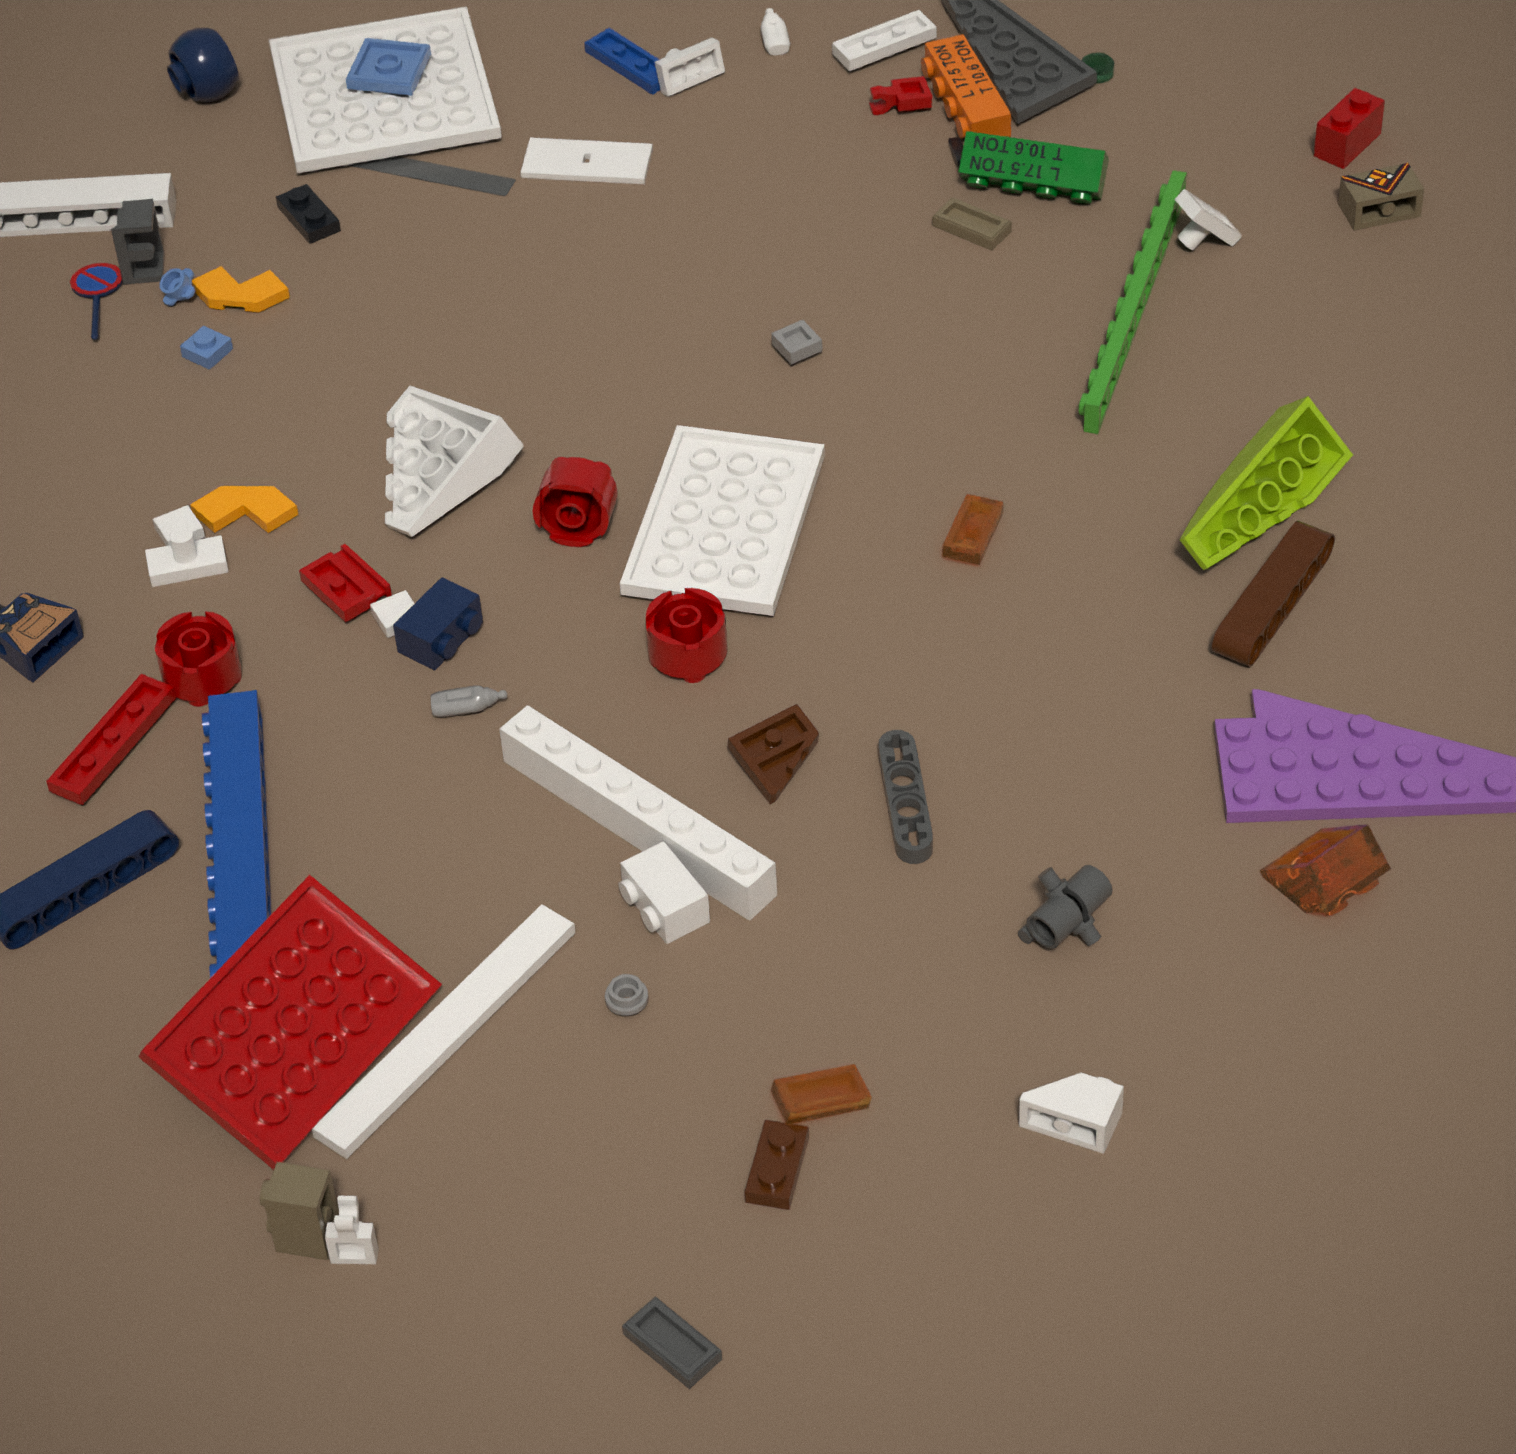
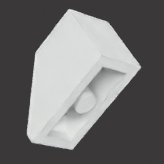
(1074, 1110)

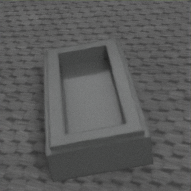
(672, 1342)

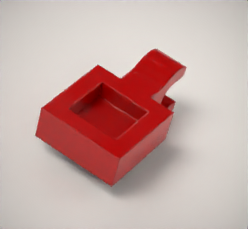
(905, 93)

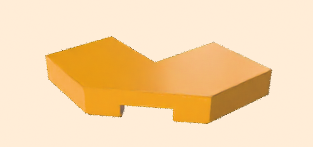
(220, 290)
(261, 504)

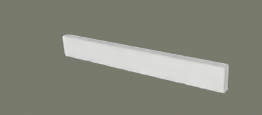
(443, 1031)

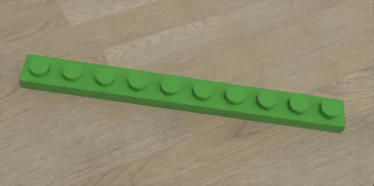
(1132, 306)

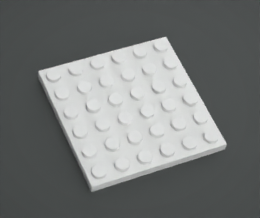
(352, 126)

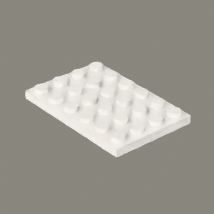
(724, 518)

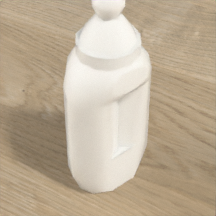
(774, 34)

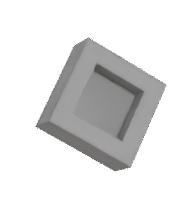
(796, 341)

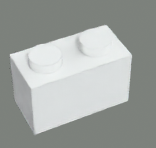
(664, 893)

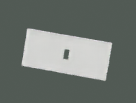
(608, 160)

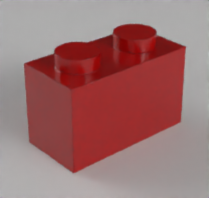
(1349, 128)

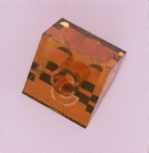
(1328, 868)

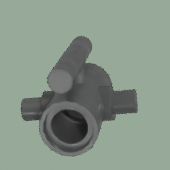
(1067, 907)

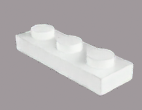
(884, 40)

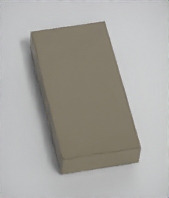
(971, 223)

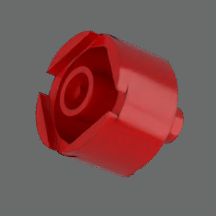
(575, 500)
(686, 634)
(198, 656)

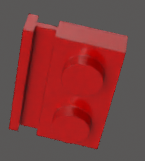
(345, 582)

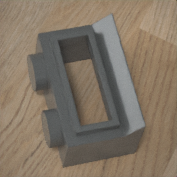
(138, 242)

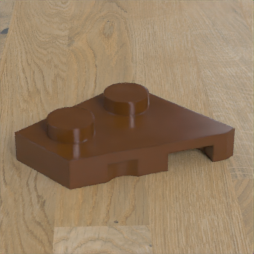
(775, 749)

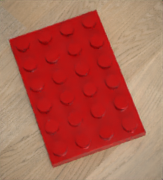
(290, 1022)

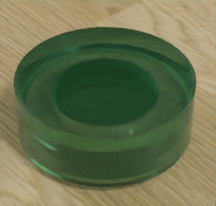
(1102, 64)

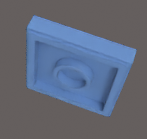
(388, 66)

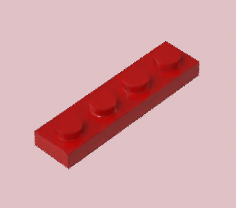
(111, 739)

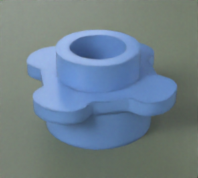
(177, 285)

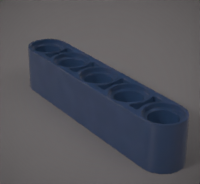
(84, 877)

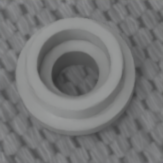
(626, 986)

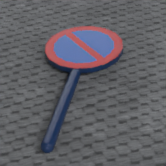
(93, 282)

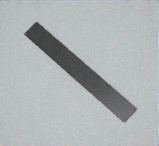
(440, 174)

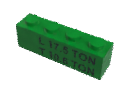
(1033, 166)

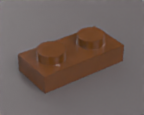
(777, 1164)

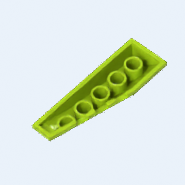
(1267, 481)

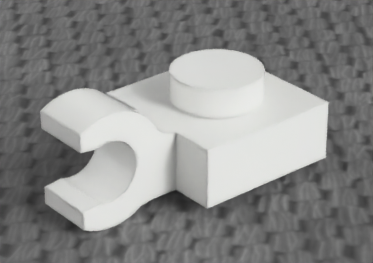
(348, 1238)

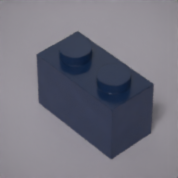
(438, 623)

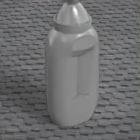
(464, 700)

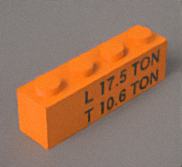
(965, 87)

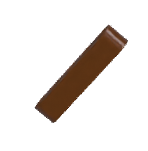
(1273, 593)

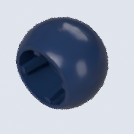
(202, 65)

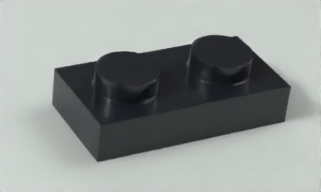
(308, 213)

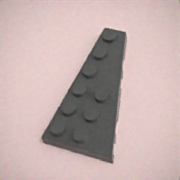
(1019, 58)

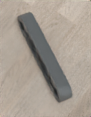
(903, 796)

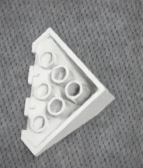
(440, 456)

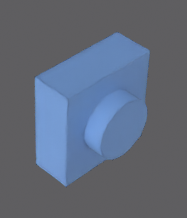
(206, 347)

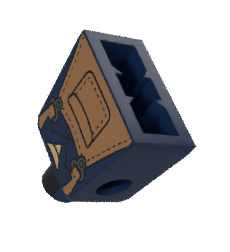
(36, 634)

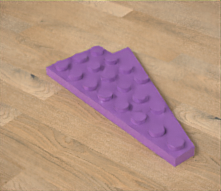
(1339, 765)

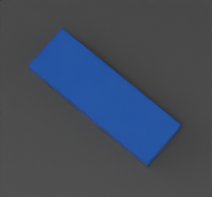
(625, 59)

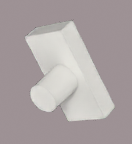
(689, 66)
(1203, 221)
(186, 558)

